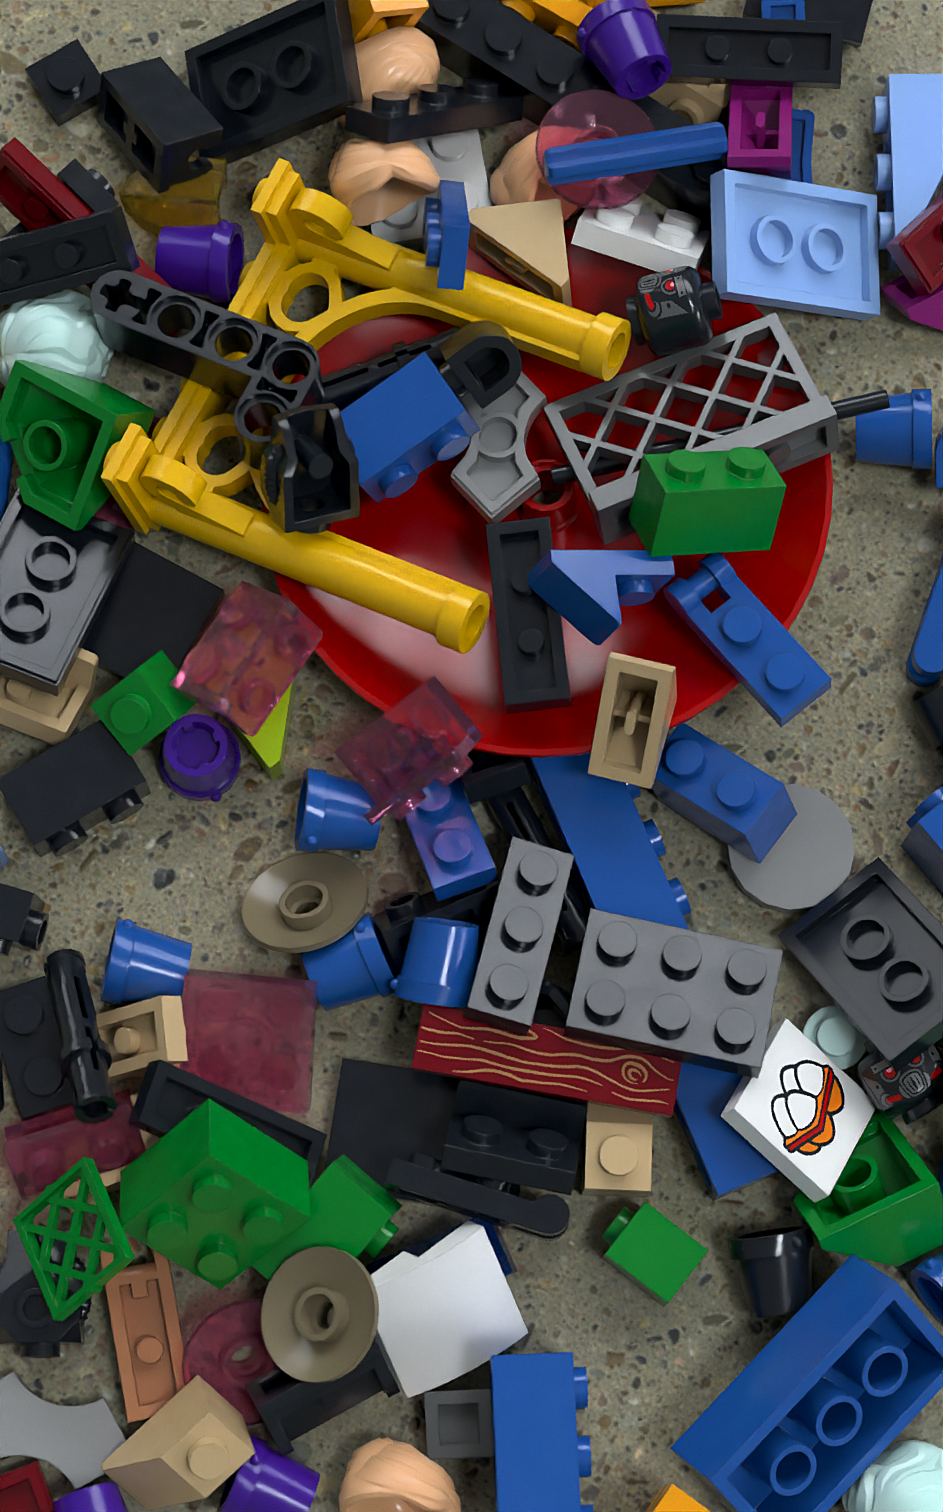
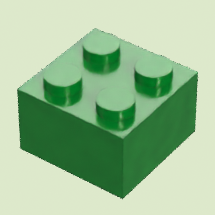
(214, 1194)

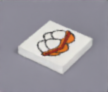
(800, 1111)

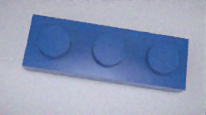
(447, 234)

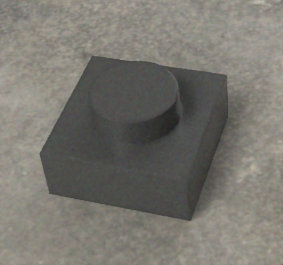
(459, 1424)

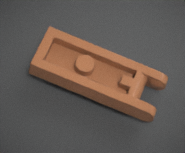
(146, 1334)

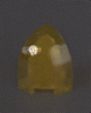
(182, 205)

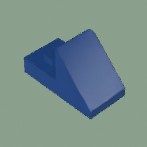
(593, 584)

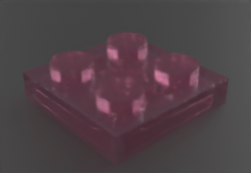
(252, 1035)

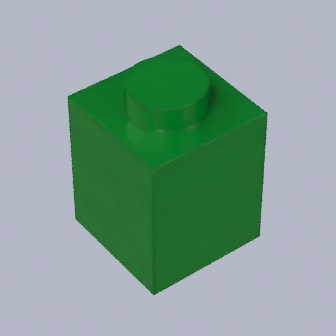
(142, 703)
(651, 1252)

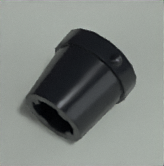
(774, 1269)

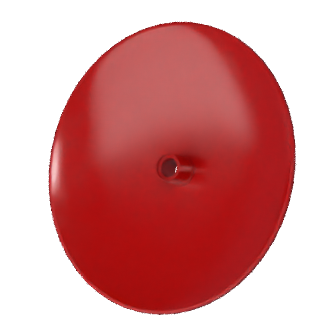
(448, 536)

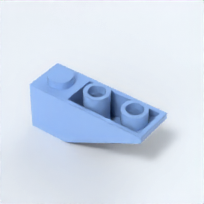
(912, 156)

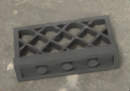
(786, 436)

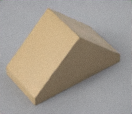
(525, 244)
(633, 719)

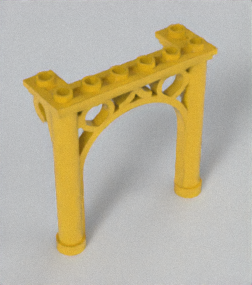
(308, 245)

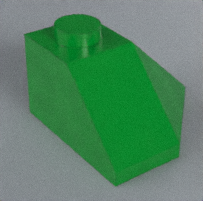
(61, 438)
(882, 1202)

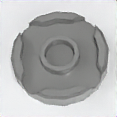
(806, 860)

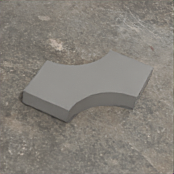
(495, 468)
(65, 1436)

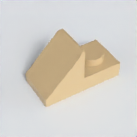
(143, 1035)

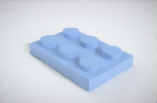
(794, 245)

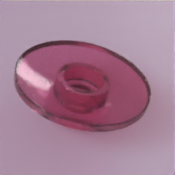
(593, 117)
(212, 1347)

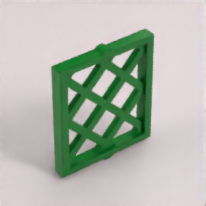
(40, 1257)

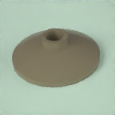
(304, 902)
(298, 1308)

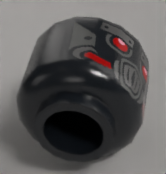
(673, 310)
(903, 1094)

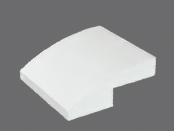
(444, 1311)

